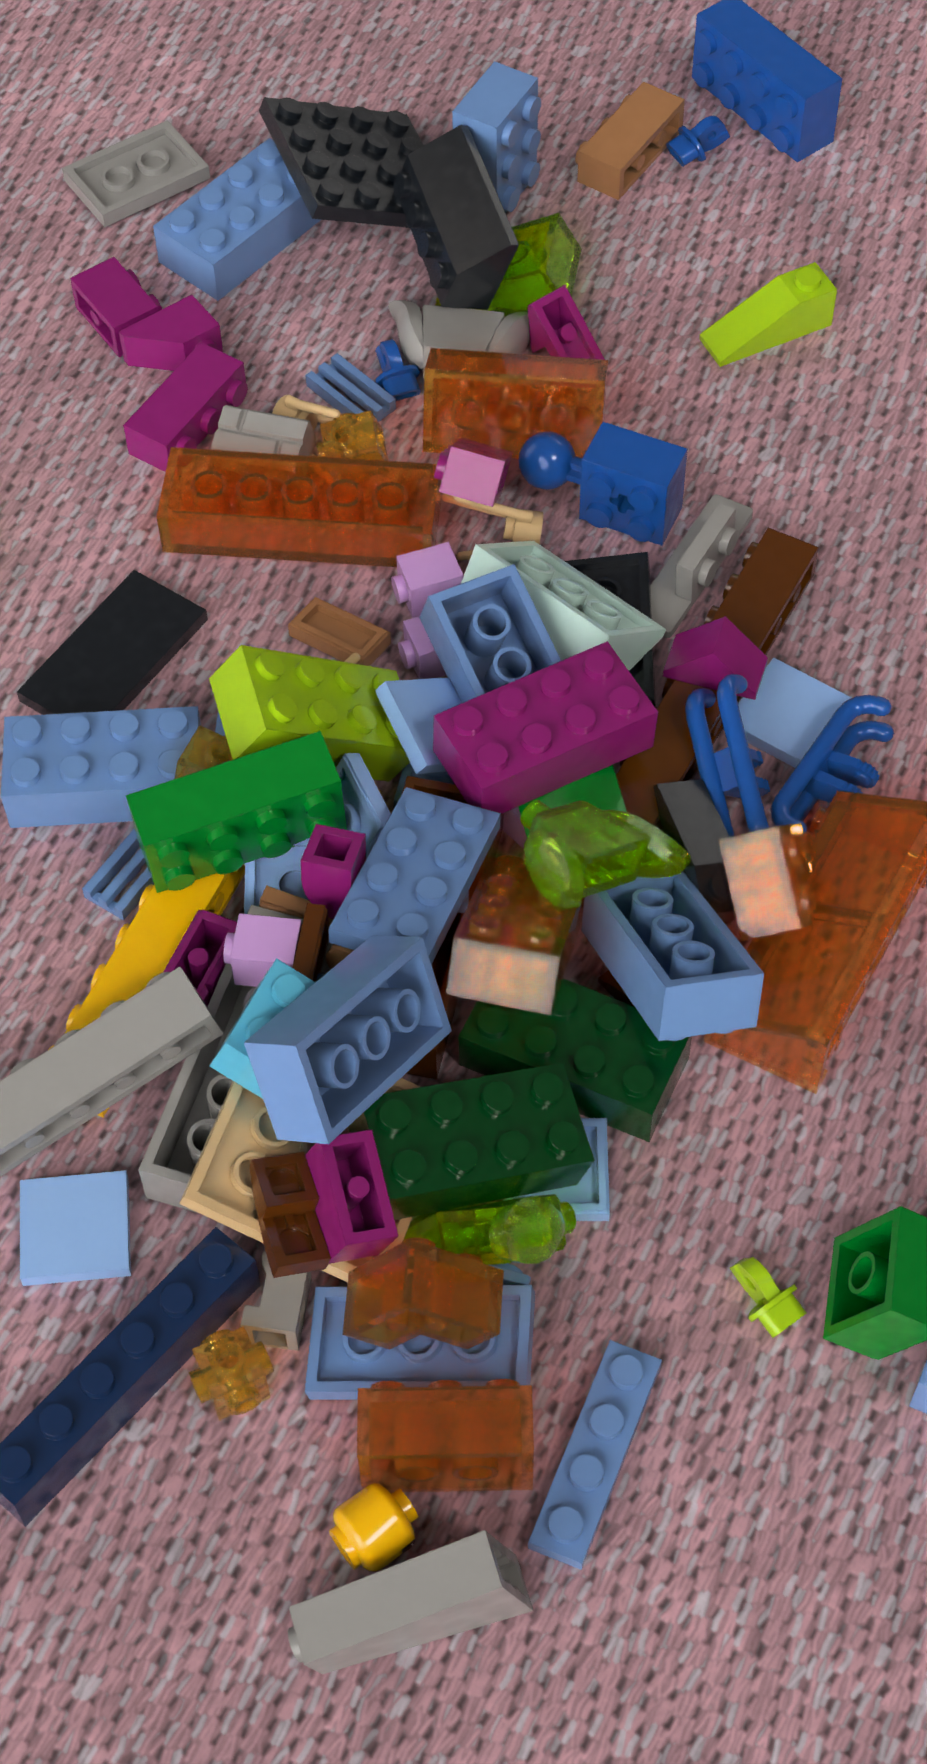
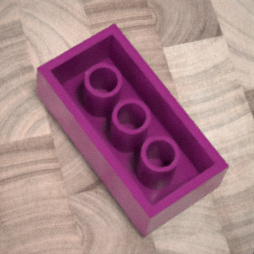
(544, 730)

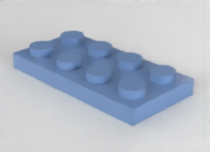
(416, 872)
(344, 1364)

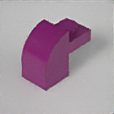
(331, 865)

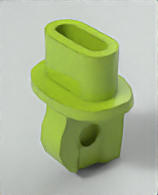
(774, 1307)

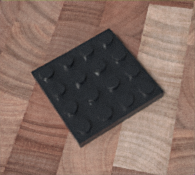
(342, 157)

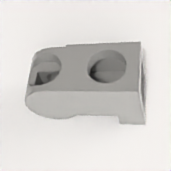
(281, 1310)

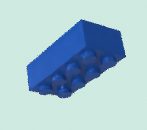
(766, 78)

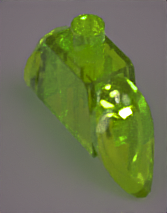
(590, 850)
(501, 1230)

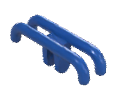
(828, 764)
(732, 768)

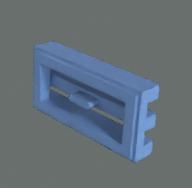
(355, 386)
(107, 872)

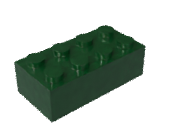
(605, 1046)
(478, 1140)

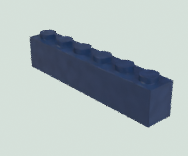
(123, 1373)

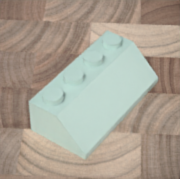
(569, 603)

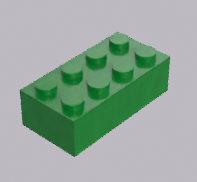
(237, 811)

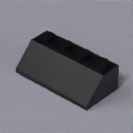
(456, 220)

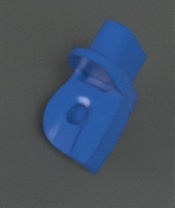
(695, 142)
(396, 378)

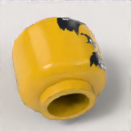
(374, 1527)

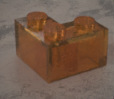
(767, 881)
(424, 1293)

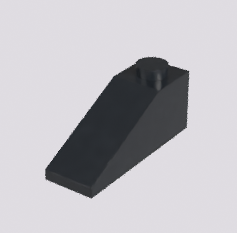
(695, 824)

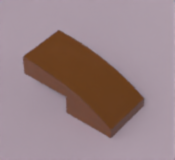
(287, 1214)

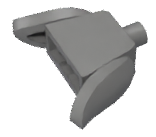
(456, 330)

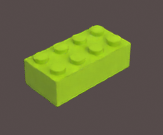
(283, 696)

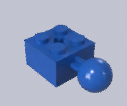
(623, 478)

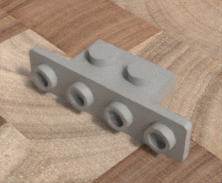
(697, 560)

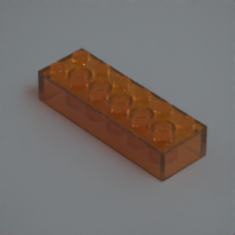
(297, 507)

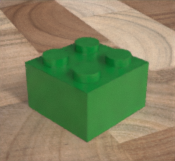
(879, 1285)

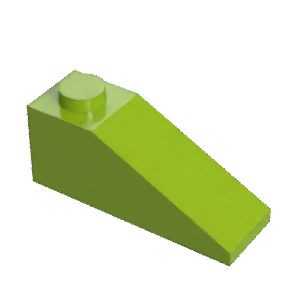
(773, 315)

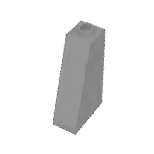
(410, 1604)

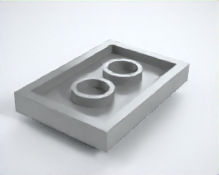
(136, 173)

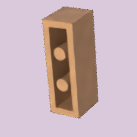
(629, 140)

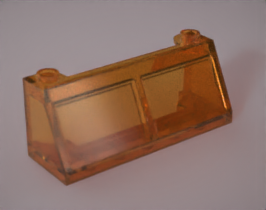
(814, 976)

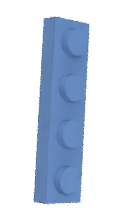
(594, 1455)

